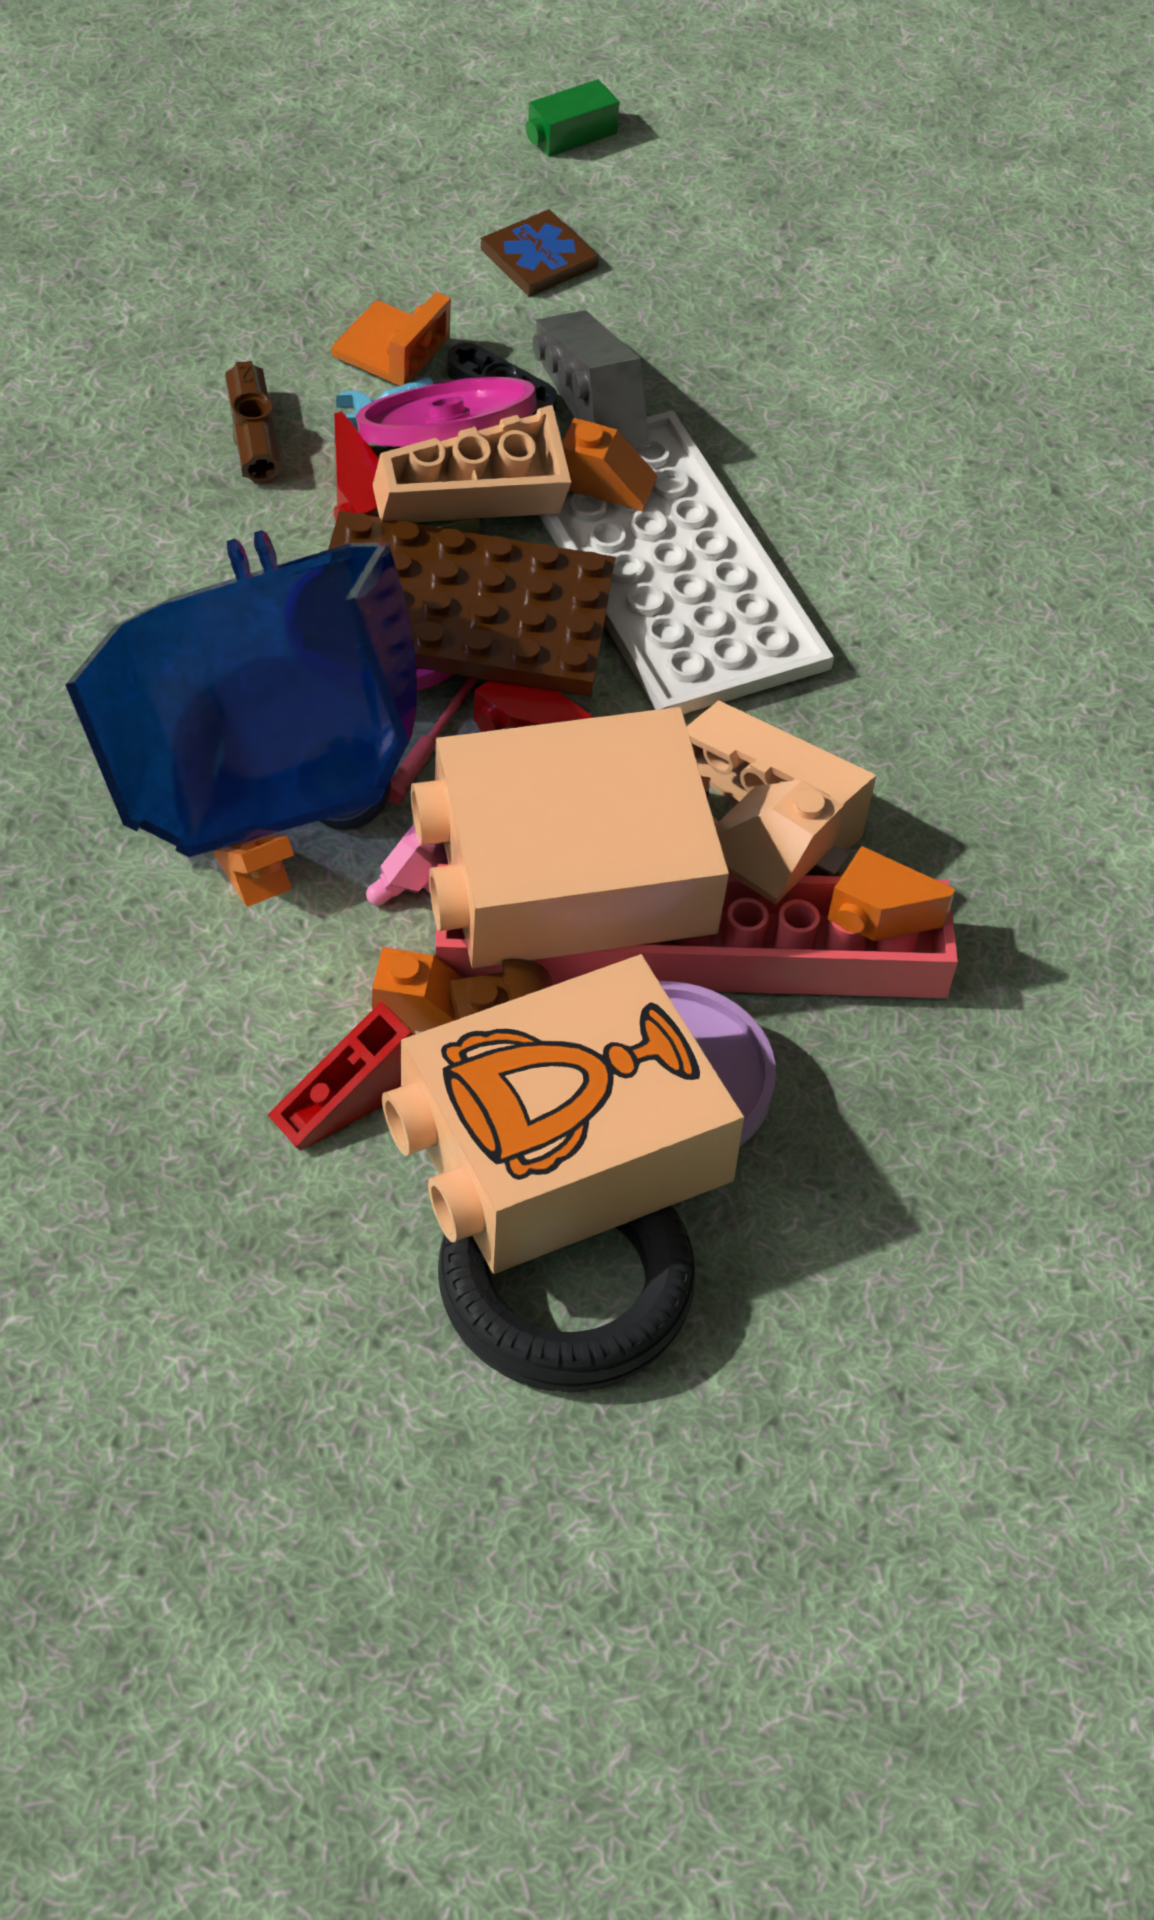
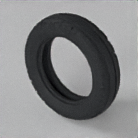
(580, 1358)

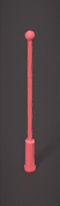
(425, 747)

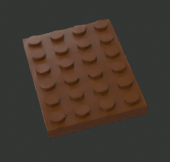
(495, 602)

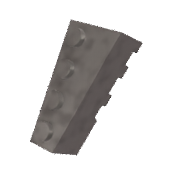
(594, 373)

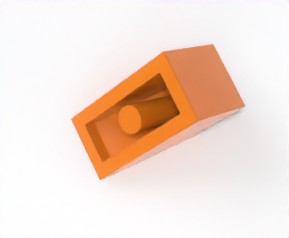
(606, 465)
(888, 898)
(414, 988)

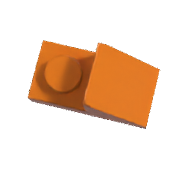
(257, 867)

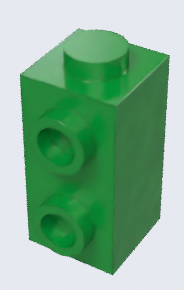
(572, 117)

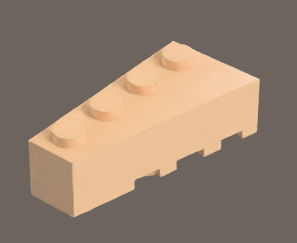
(478, 474)
(749, 753)

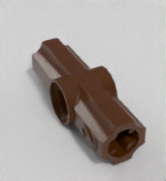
(253, 422)

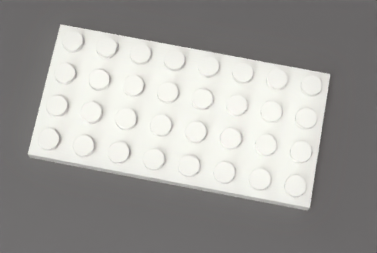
(691, 584)

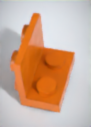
(394, 341)

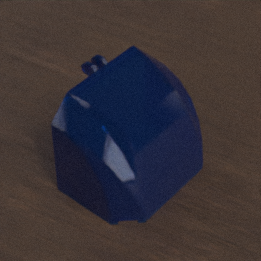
(255, 698)

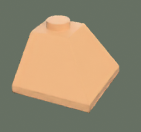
(778, 835)

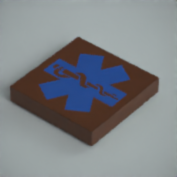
(539, 252)

